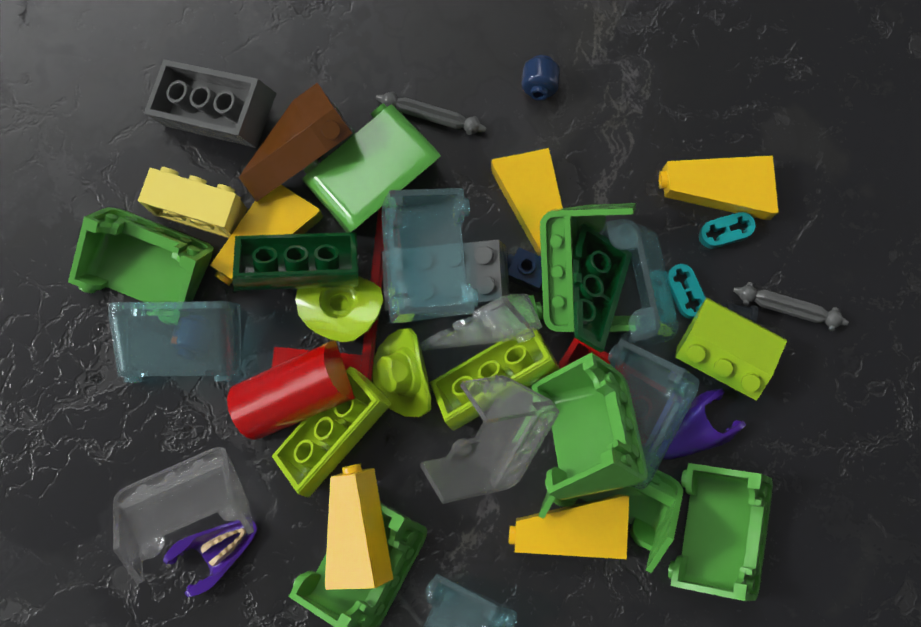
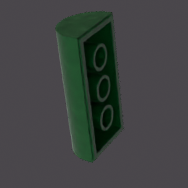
(295, 261)

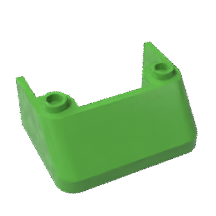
(557, 239)
(651, 513)

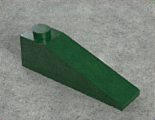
(598, 282)

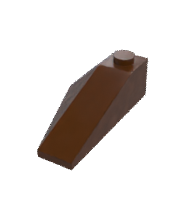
(299, 138)

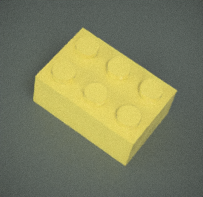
(192, 201)

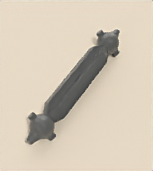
(432, 113)
(790, 306)

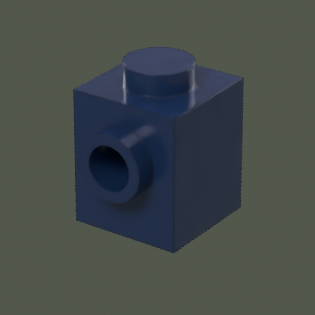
(525, 269)

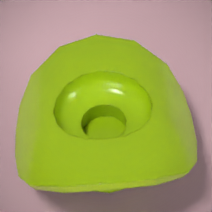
(340, 311)
(402, 374)

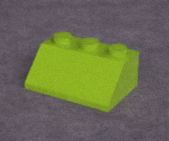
(731, 348)

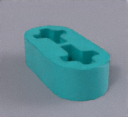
(725, 223)
(692, 288)

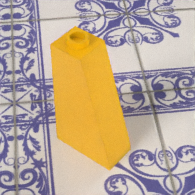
(724, 184)
(529, 188)
(274, 214)
(581, 530)
(356, 532)

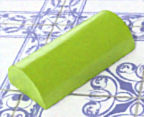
(521, 362)
(327, 438)

